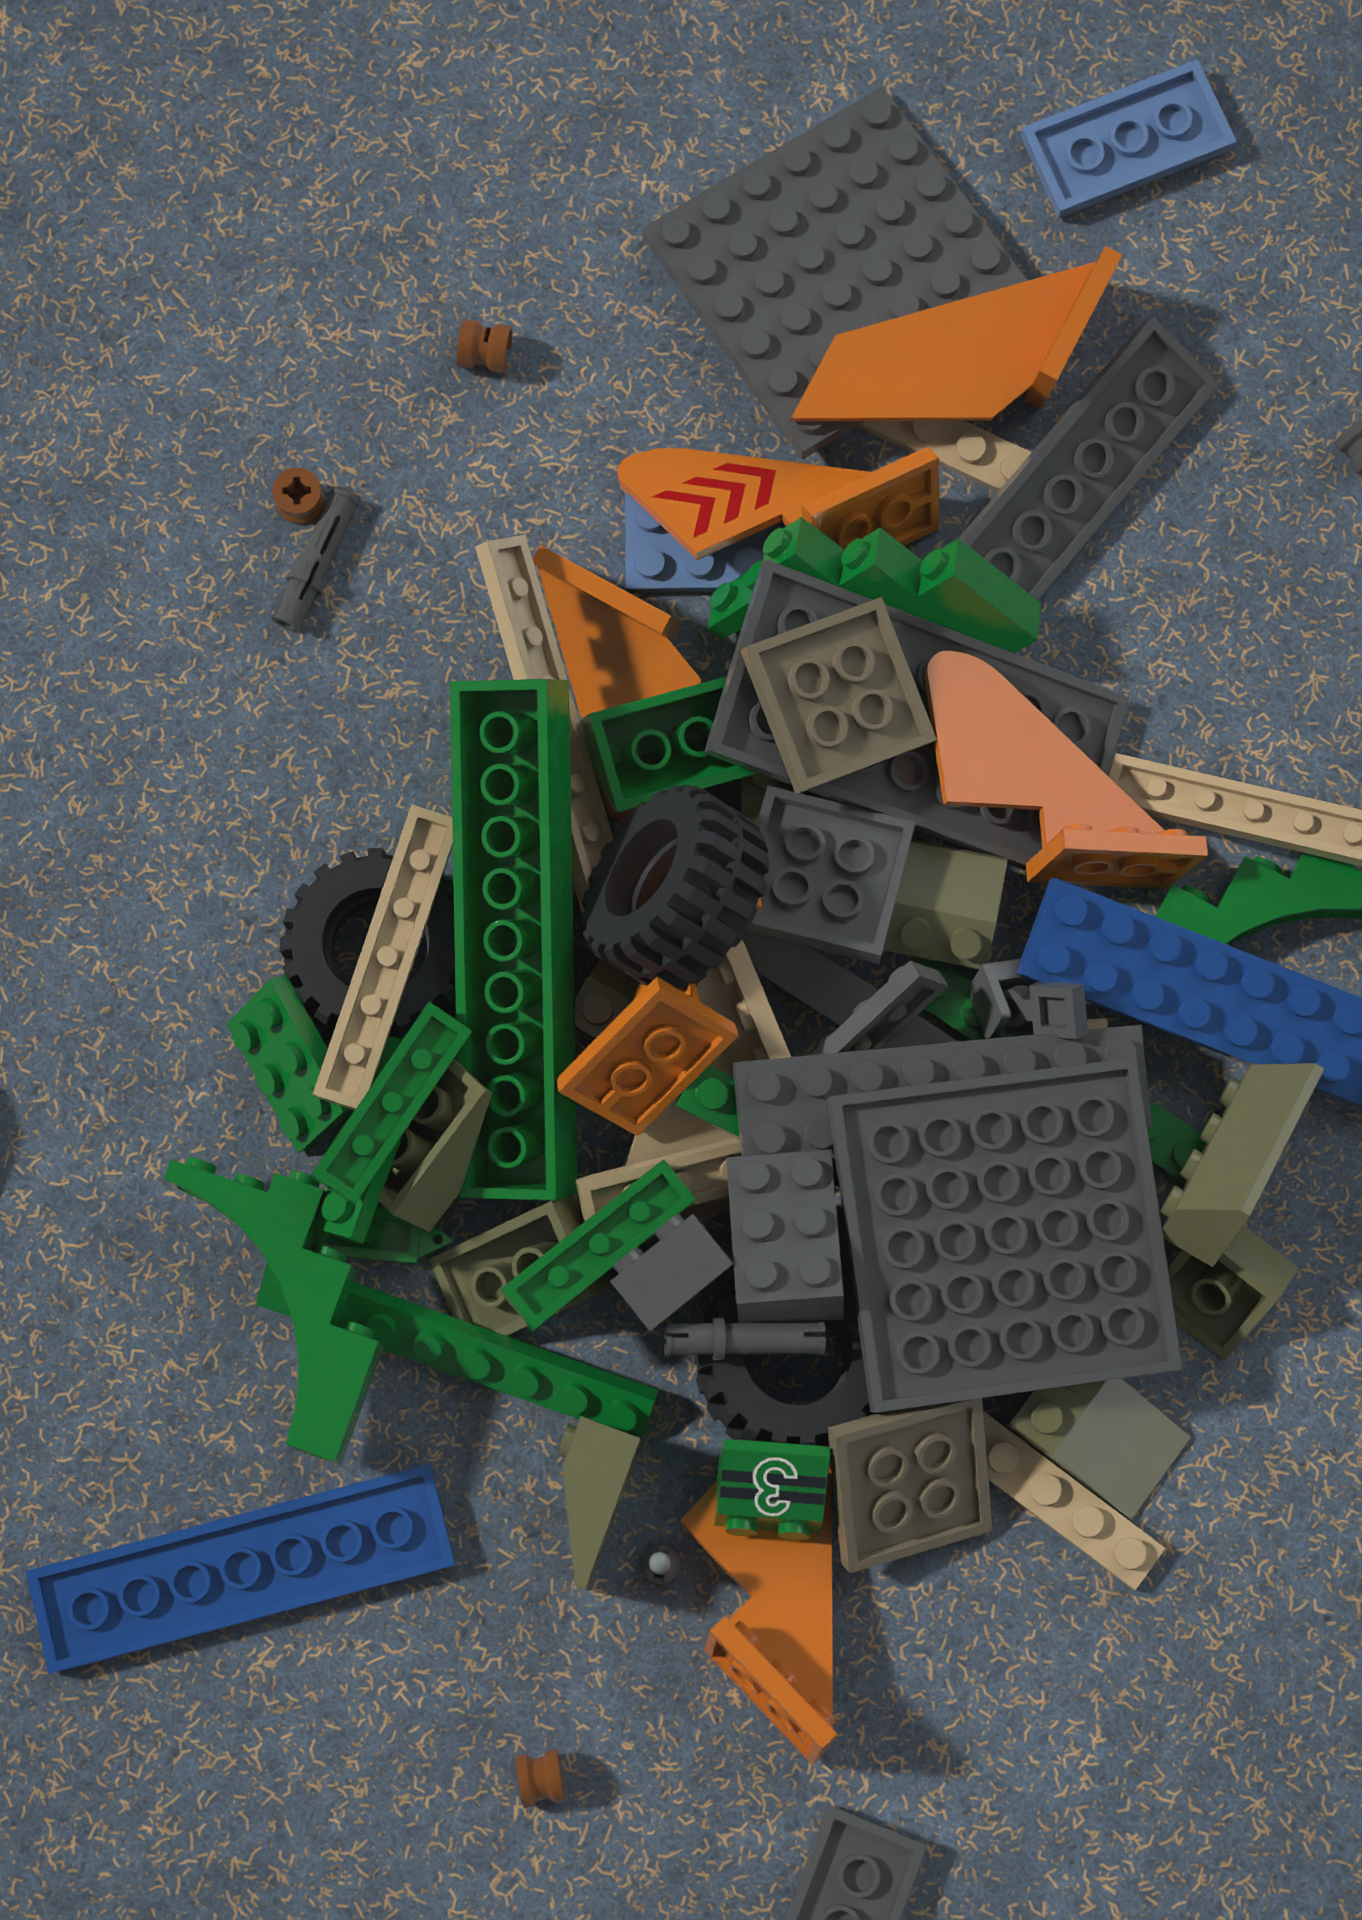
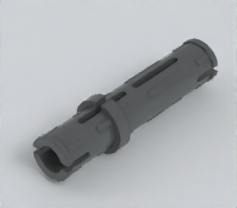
(306, 579)
(743, 1338)

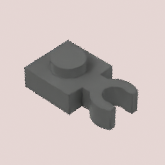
(1051, 1008)

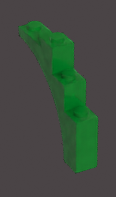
(946, 588)
(1265, 898)
(333, 1361)

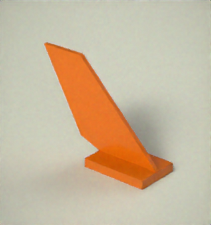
(959, 356)
(610, 641)

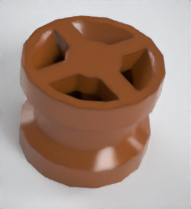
(301, 507)
(540, 1778)

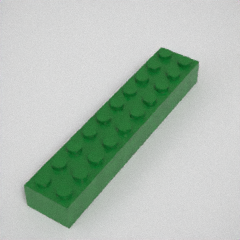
(515, 930)

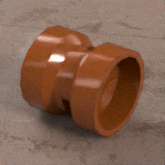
(483, 346)

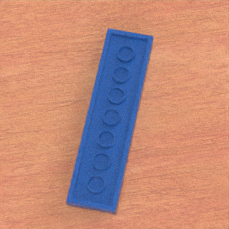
(1195, 987)
(240, 1568)

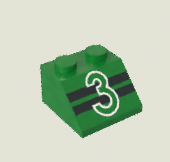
(771, 1488)

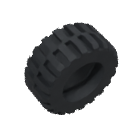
(675, 887)
(325, 908)
(756, 1416)

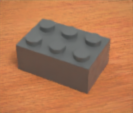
(785, 1238)
(670, 1271)

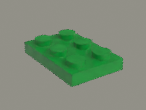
(286, 1061)

